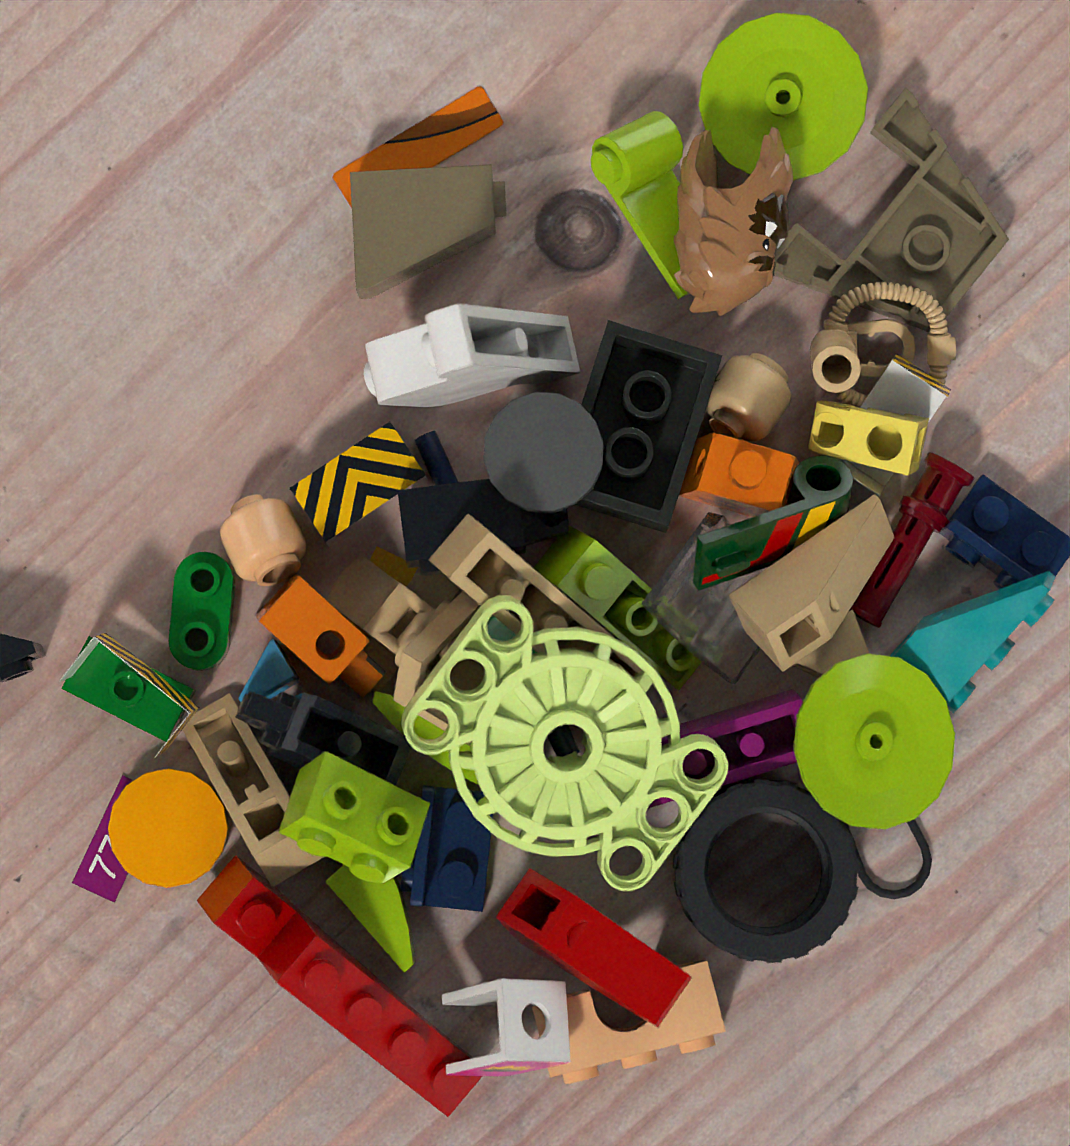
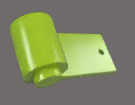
(638, 174)

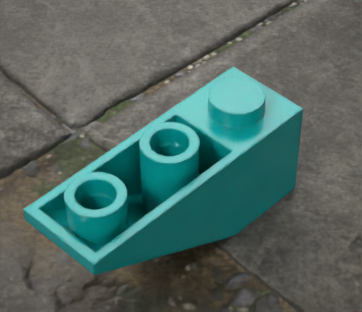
(974, 633)

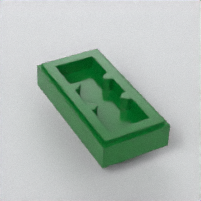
(125, 693)

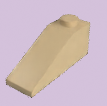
(246, 787)

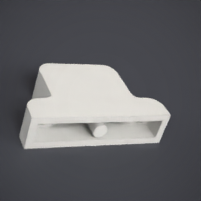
(468, 354)

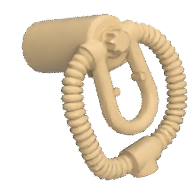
(835, 347)

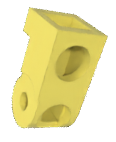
(869, 436)

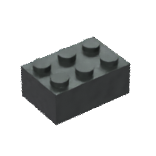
(648, 411)

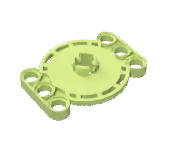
(569, 794)

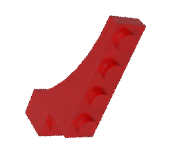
(335, 984)

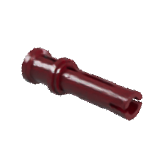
(922, 515)

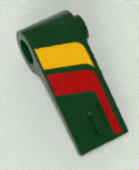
(817, 499)

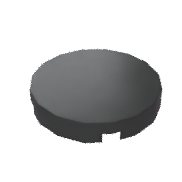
(543, 452)

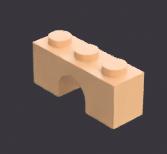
(594, 1042)

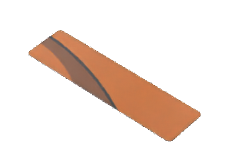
(430, 139)

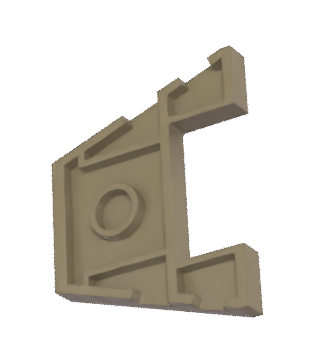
(928, 238)

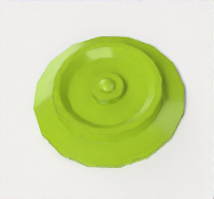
(786, 77)
(874, 741)

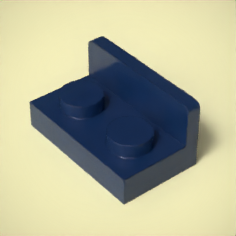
(1004, 535)
(450, 854)

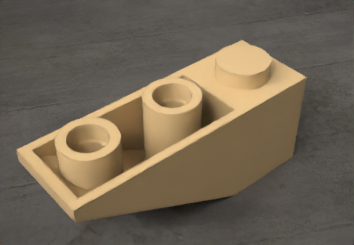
(811, 589)

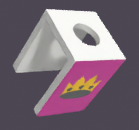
(517, 1049)

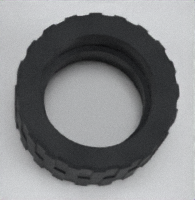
(821, 917)

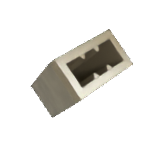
(418, 220)

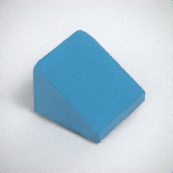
(272, 673)

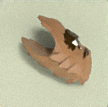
(733, 233)

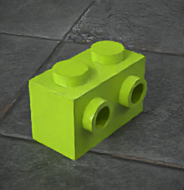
(354, 818)

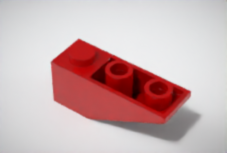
(592, 947)

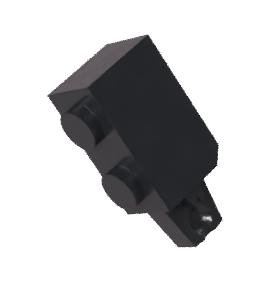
(435, 511)
(307, 725)

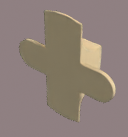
(387, 608)

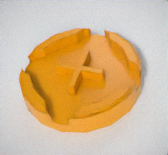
(168, 828)

